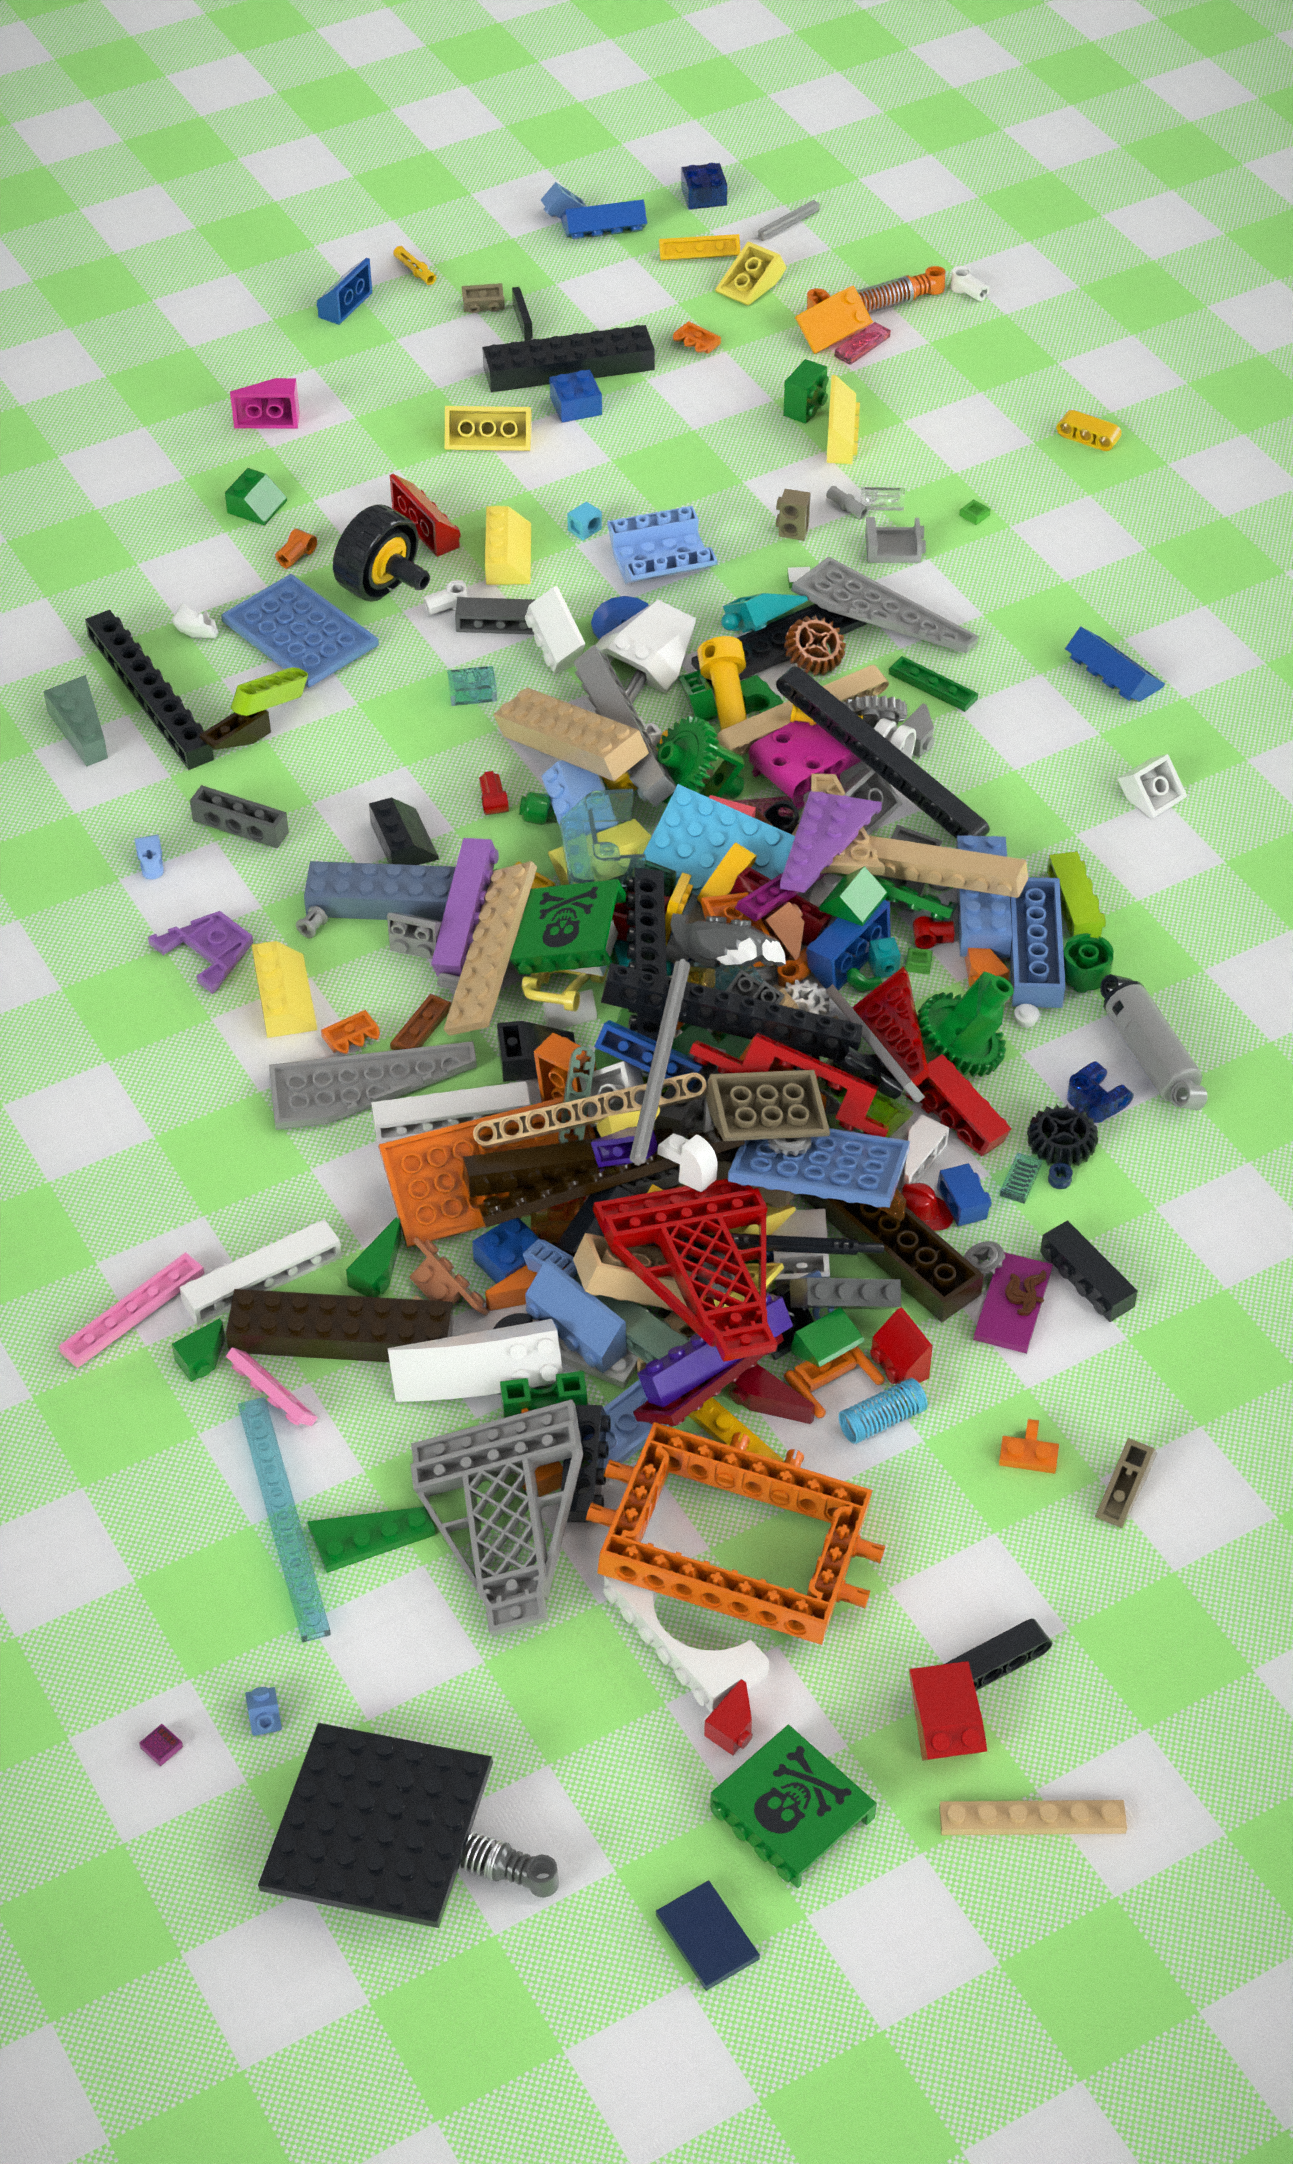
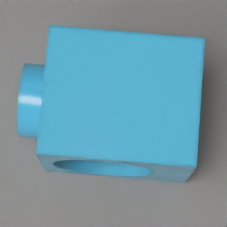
(584, 520)

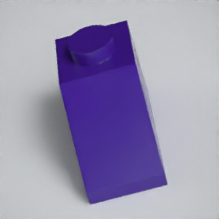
(617, 1147)

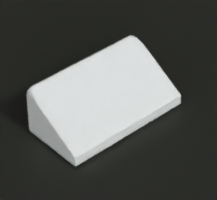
(559, 1018)

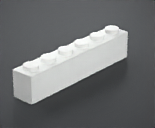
(425, 1113)
(261, 1270)

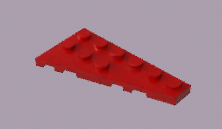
(893, 1019)

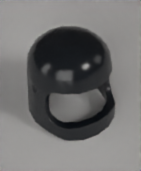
(783, 823)

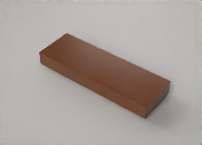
(422, 1023)

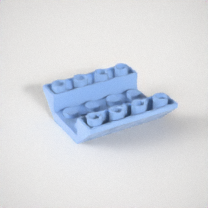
(659, 544)

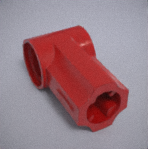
(493, 797)

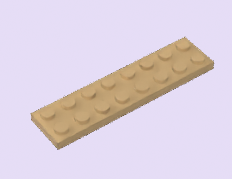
(490, 949)

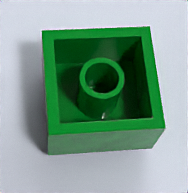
(805, 391)

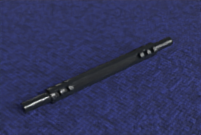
(806, 1244)

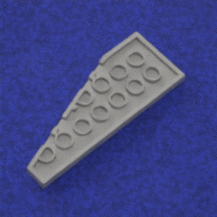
(861, 598)
(344, 1085)

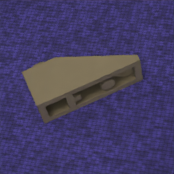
(1126, 1482)

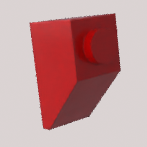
(731, 1720)

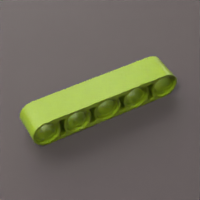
(269, 691)

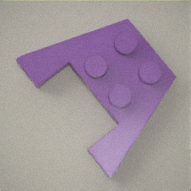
(212, 937)

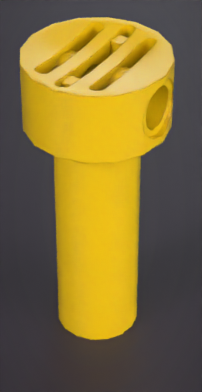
(722, 662)

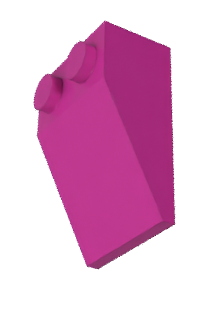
(266, 405)

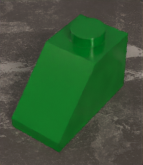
(200, 1350)

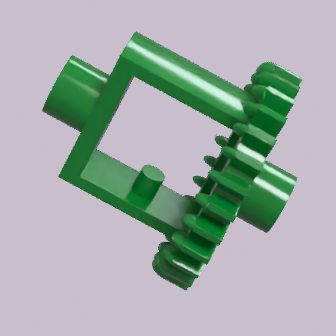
(688, 757)
(967, 1025)

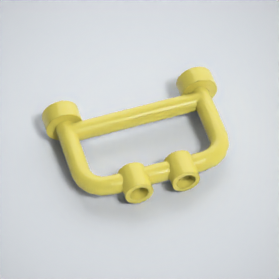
(569, 997)

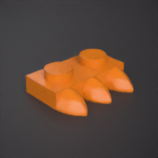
(697, 337)
(350, 1031)

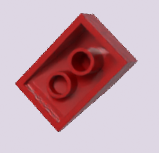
(947, 1711)

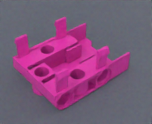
(797, 752)

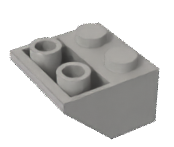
(413, 934)

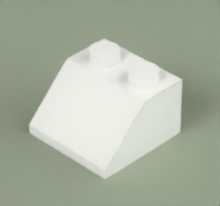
(1153, 786)

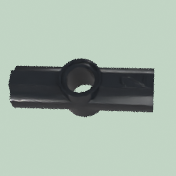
(868, 1069)

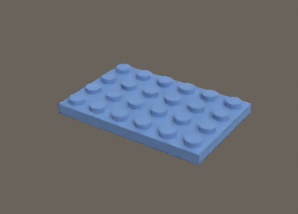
(300, 629)
(836, 1167)

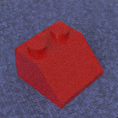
(902, 1349)

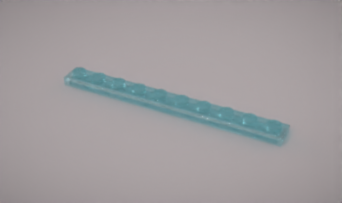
(284, 1520)

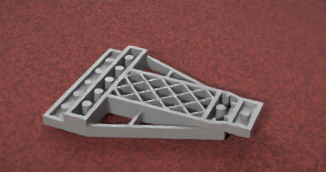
(492, 1453)

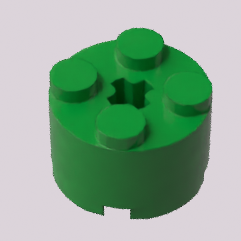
(1087, 962)

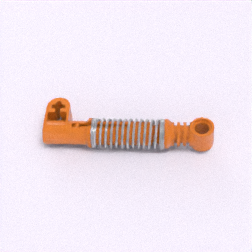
(904, 289)

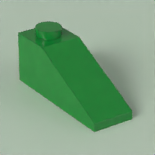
(699, 695)
(375, 1265)

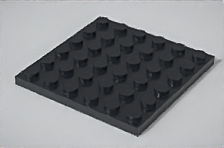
(376, 1825)

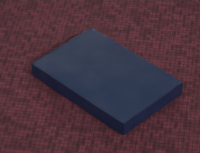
(707, 1935)

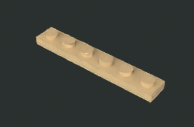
(1032, 1817)

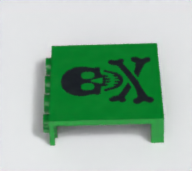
(566, 927)
(790, 1804)

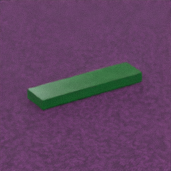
(933, 683)

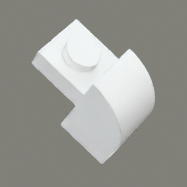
(695, 1158)

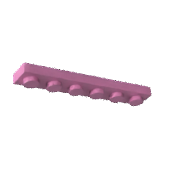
(130, 1310)

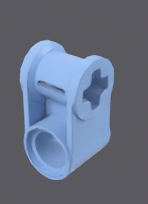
(150, 856)

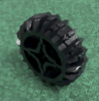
(1062, 1128)

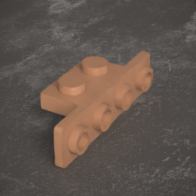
(439, 1282)

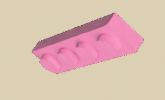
(277, 1393)

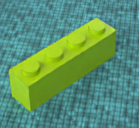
(1077, 899)

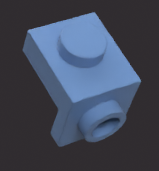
(263, 1710)

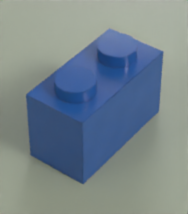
(963, 1194)

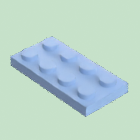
(626, 1433)

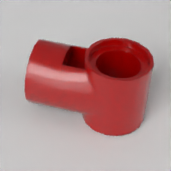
(930, 932)

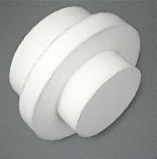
(1026, 1015)

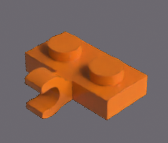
(1029, 1452)

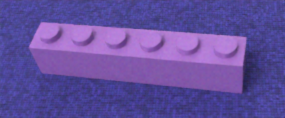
(464, 904)

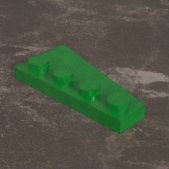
(916, 902)
(363, 1536)

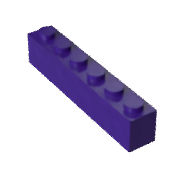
(697, 1361)

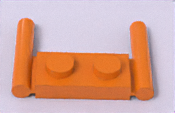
(810, 1377)

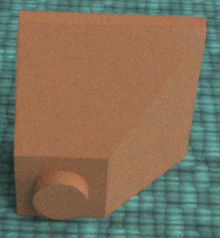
(787, 927)

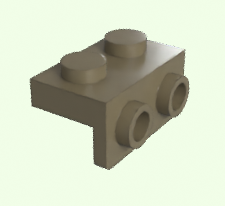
(483, 298)

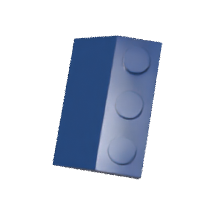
(346, 293)

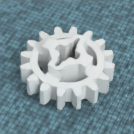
(808, 996)

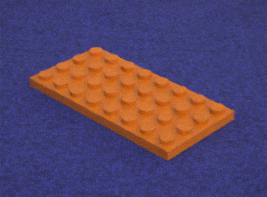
(429, 1174)

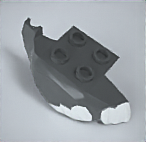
(725, 942)

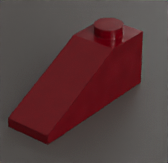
(767, 1394)

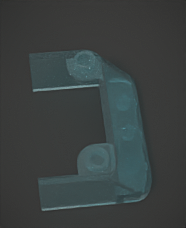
(583, 854)

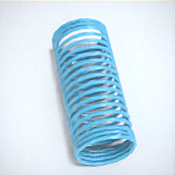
(855, 1419)

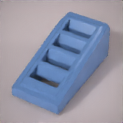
(543, 1250)

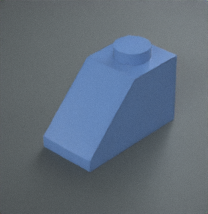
(559, 199)

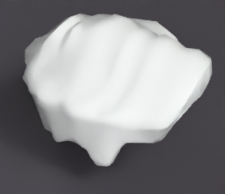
(194, 624)

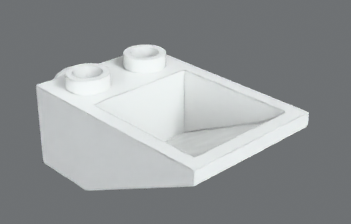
(802, 1224)

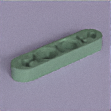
(571, 1095)

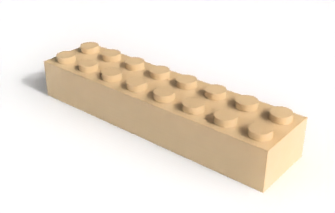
(571, 733)

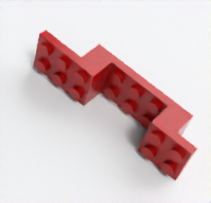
(761, 1057)

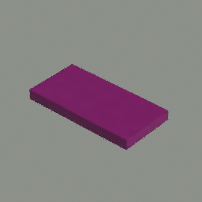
(999, 1320)

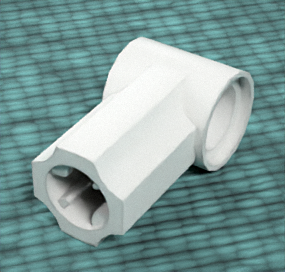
(965, 283)
(446, 598)

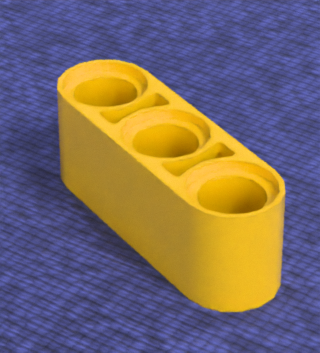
(1088, 430)
(724, 876)

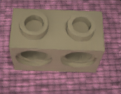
(794, 514)

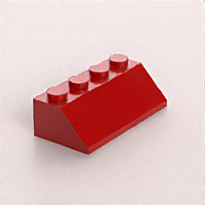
(432, 525)

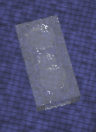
(883, 498)

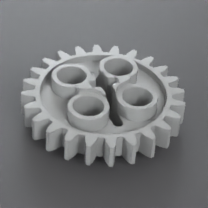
(876, 708)

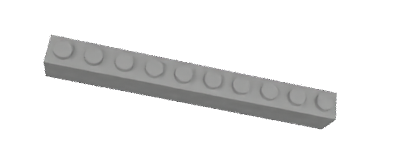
(613, 703)

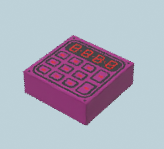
(161, 1744)

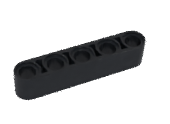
(1005, 1652)

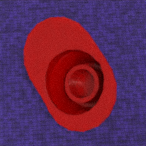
(925, 1205)

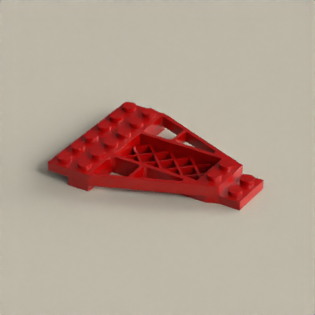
(685, 1212)

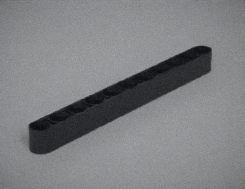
(880, 754)

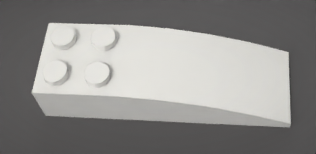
(476, 1362)

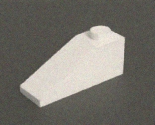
(926, 1143)

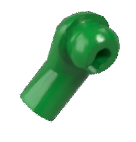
(860, 982)

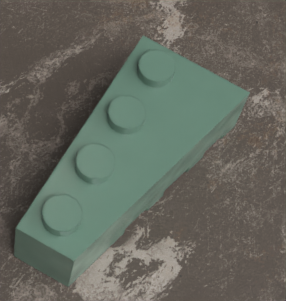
(77, 718)

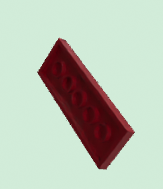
(676, 1411)

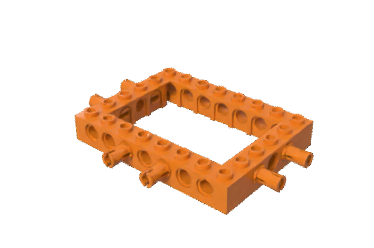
(754, 1477)

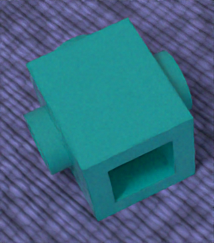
(884, 957)

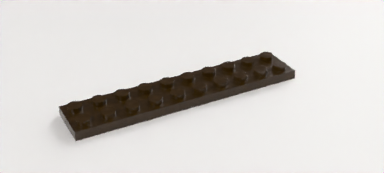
(573, 1185)

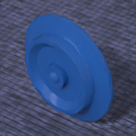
(614, 613)

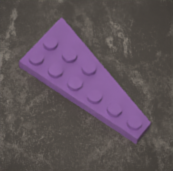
(823, 832)

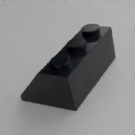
(401, 833)
(586, 1221)

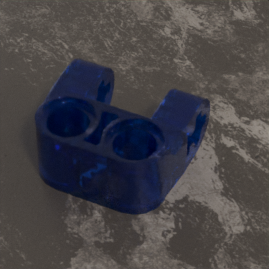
(1092, 1098)

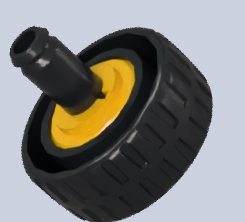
(378, 553)

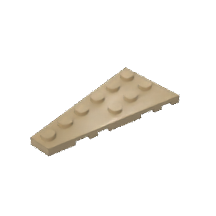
(859, 851)

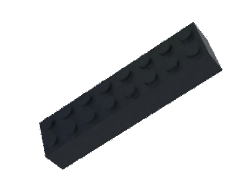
(601, 352)

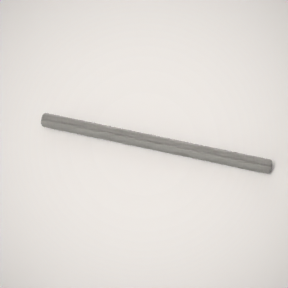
(659, 1063)

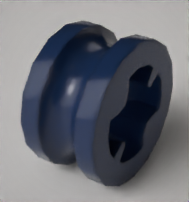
(1063, 1182)

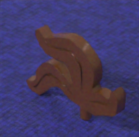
(1026, 1298)

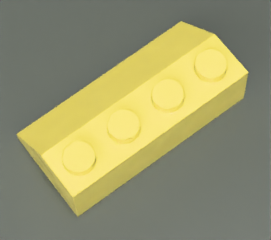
(842, 421)
(488, 428)
(507, 547)
(628, 836)
(283, 989)

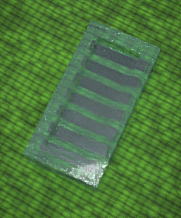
(1020, 1178)

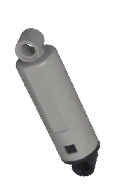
(1153, 1042)

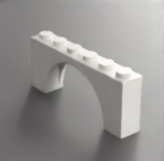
(706, 1672)

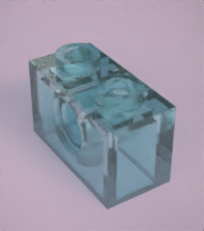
(472, 685)

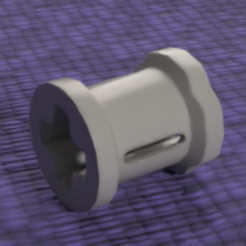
(311, 922)

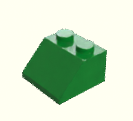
(254, 497)

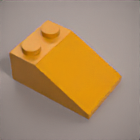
(834, 319)

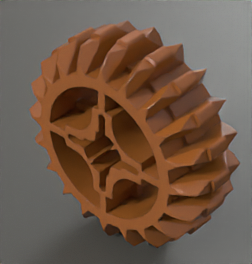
(815, 657)

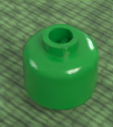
(536, 808)

